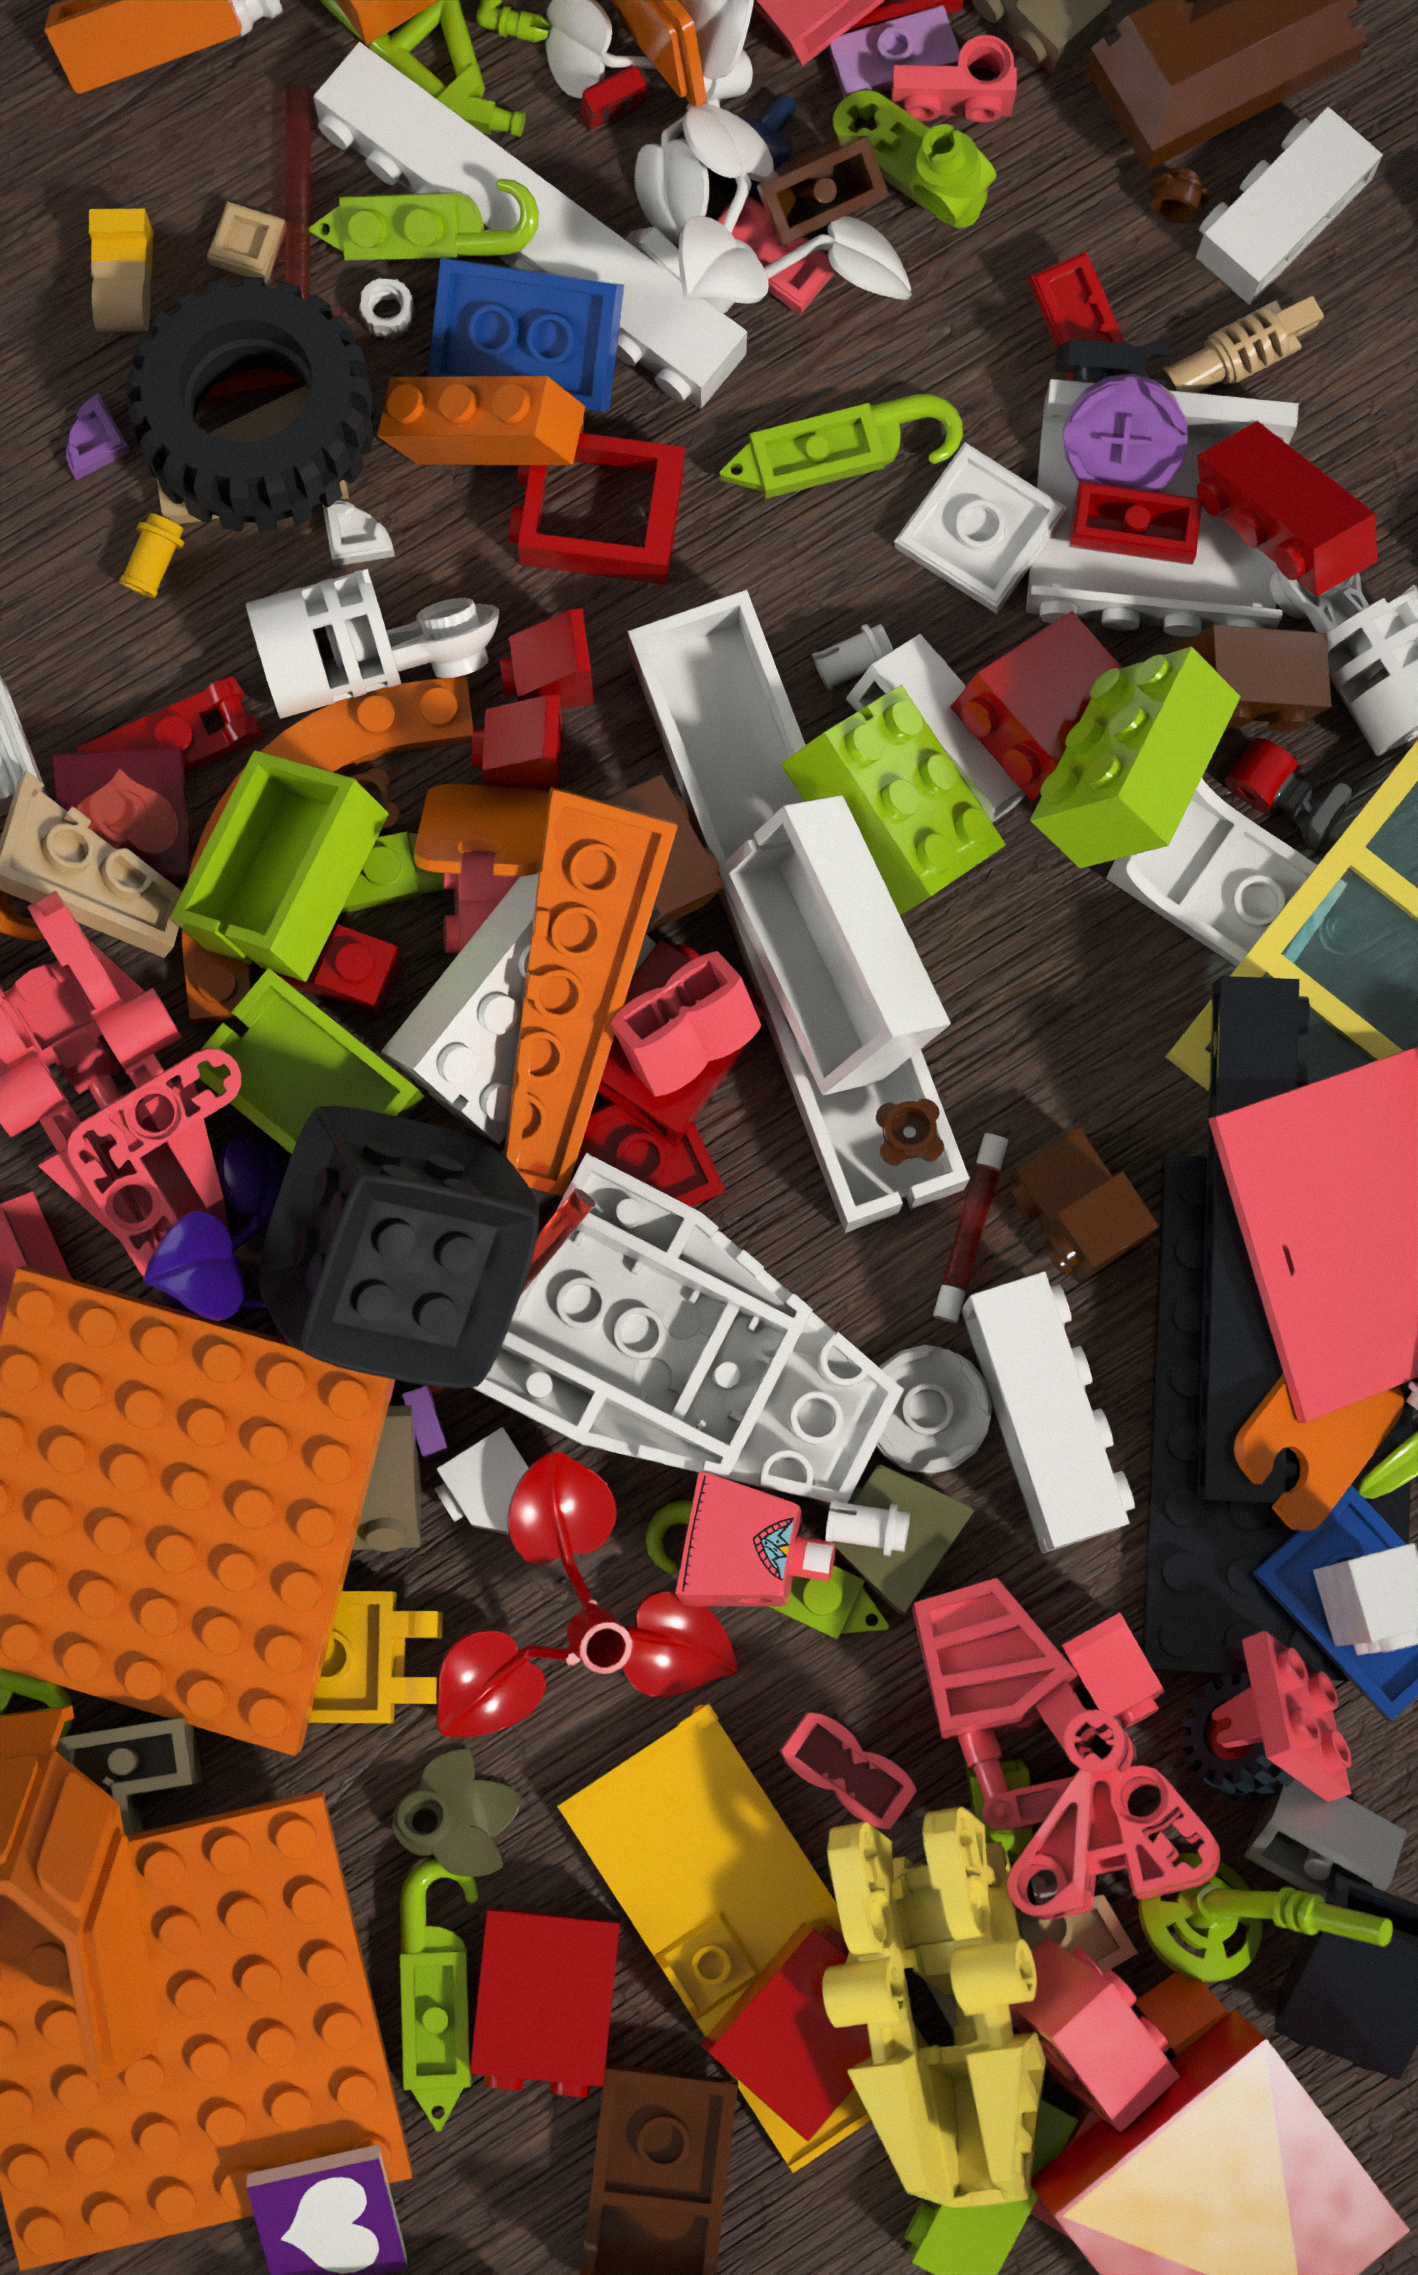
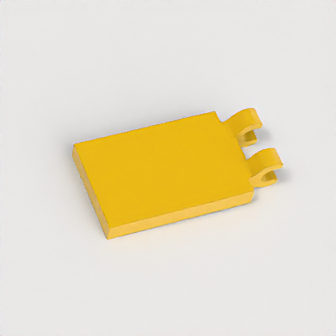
(367, 1660)

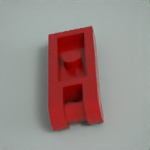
(183, 726)

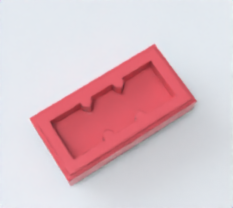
(797, 283)

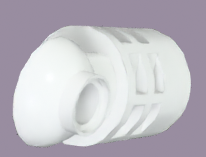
(365, 654)
(1368, 654)

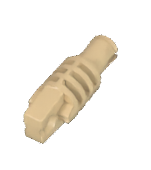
(1244, 347)

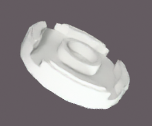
(939, 1412)

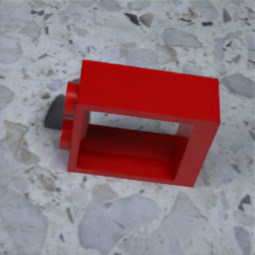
(601, 558)

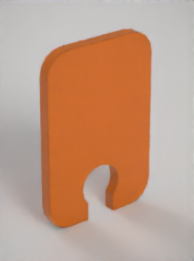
(484, 819)
(1328, 1449)

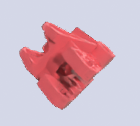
(58, 1019)
(1004, 1677)

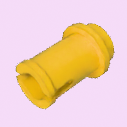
(152, 554)

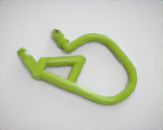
(466, 90)

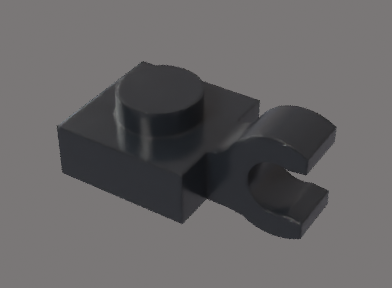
(1097, 360)

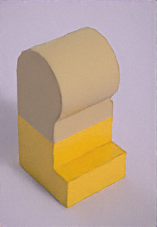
(121, 269)

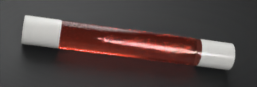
(970, 1228)

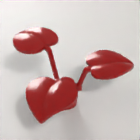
(668, 1652)

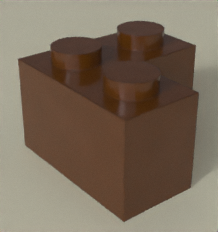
(1273, 670)
(691, 869)
(1080, 1206)

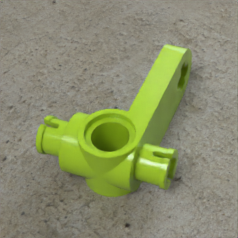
(928, 165)

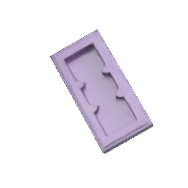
(867, 56)

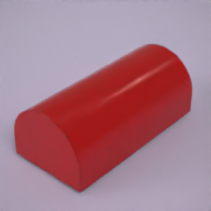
(1135, 523)

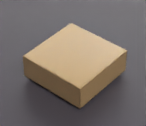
(246, 242)

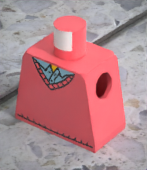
(746, 1547)

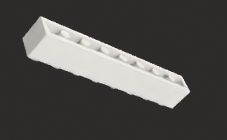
(434, 150)

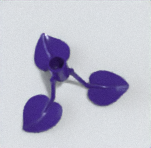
(196, 1252)

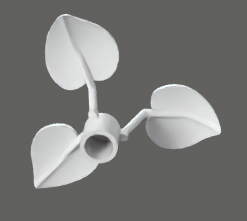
(667, 175)
(728, 269)

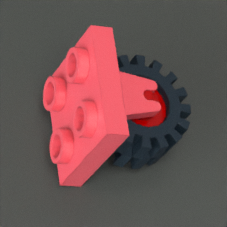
(1268, 1728)

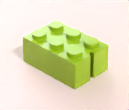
(1135, 758)
(902, 795)
(280, 865)
(300, 1062)

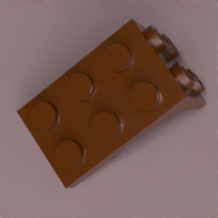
(659, 2173)

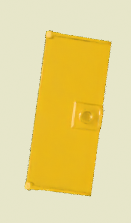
(708, 1883)

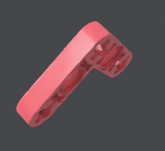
(135, 1141)

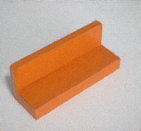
(124, 37)

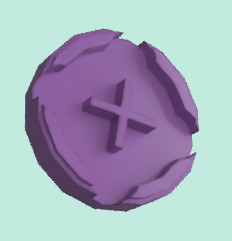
(1126, 434)

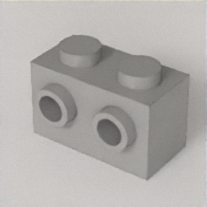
(1314, 1840)

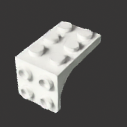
(1217, 876)

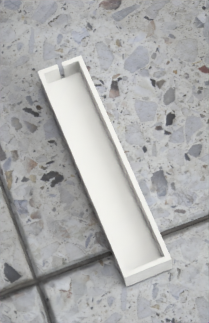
(725, 741)

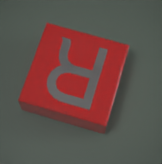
(613, 97)

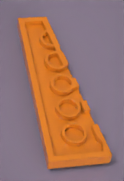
(585, 940)

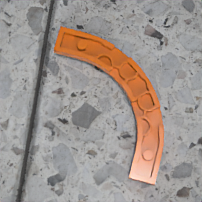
(335, 741)

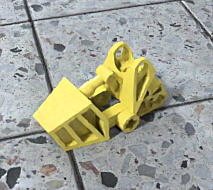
(959, 2114)

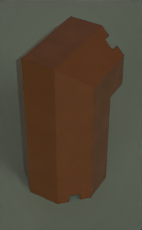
(1215, 63)

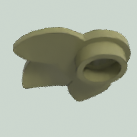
(466, 1813)

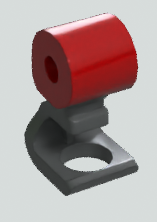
(1268, 780)

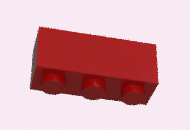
(1287, 508)

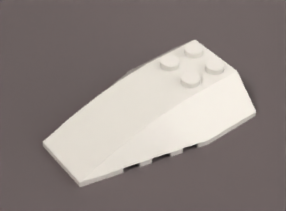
(687, 1352)

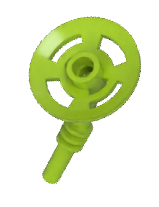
(1211, 1913)

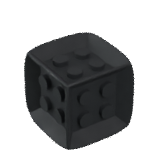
(397, 1248)

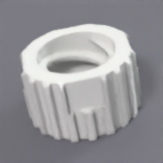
(382, 290)

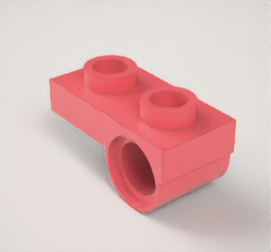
(953, 91)

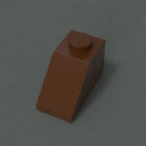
(821, 186)

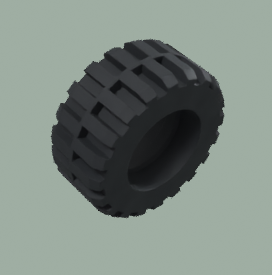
(238, 332)

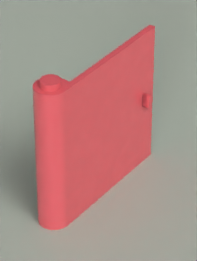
(1333, 1227)

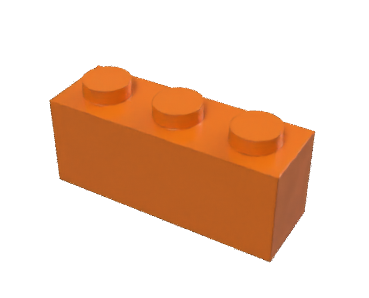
(481, 420)

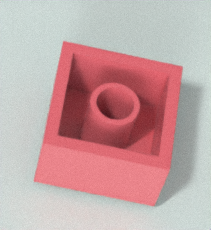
(1093, 2036)

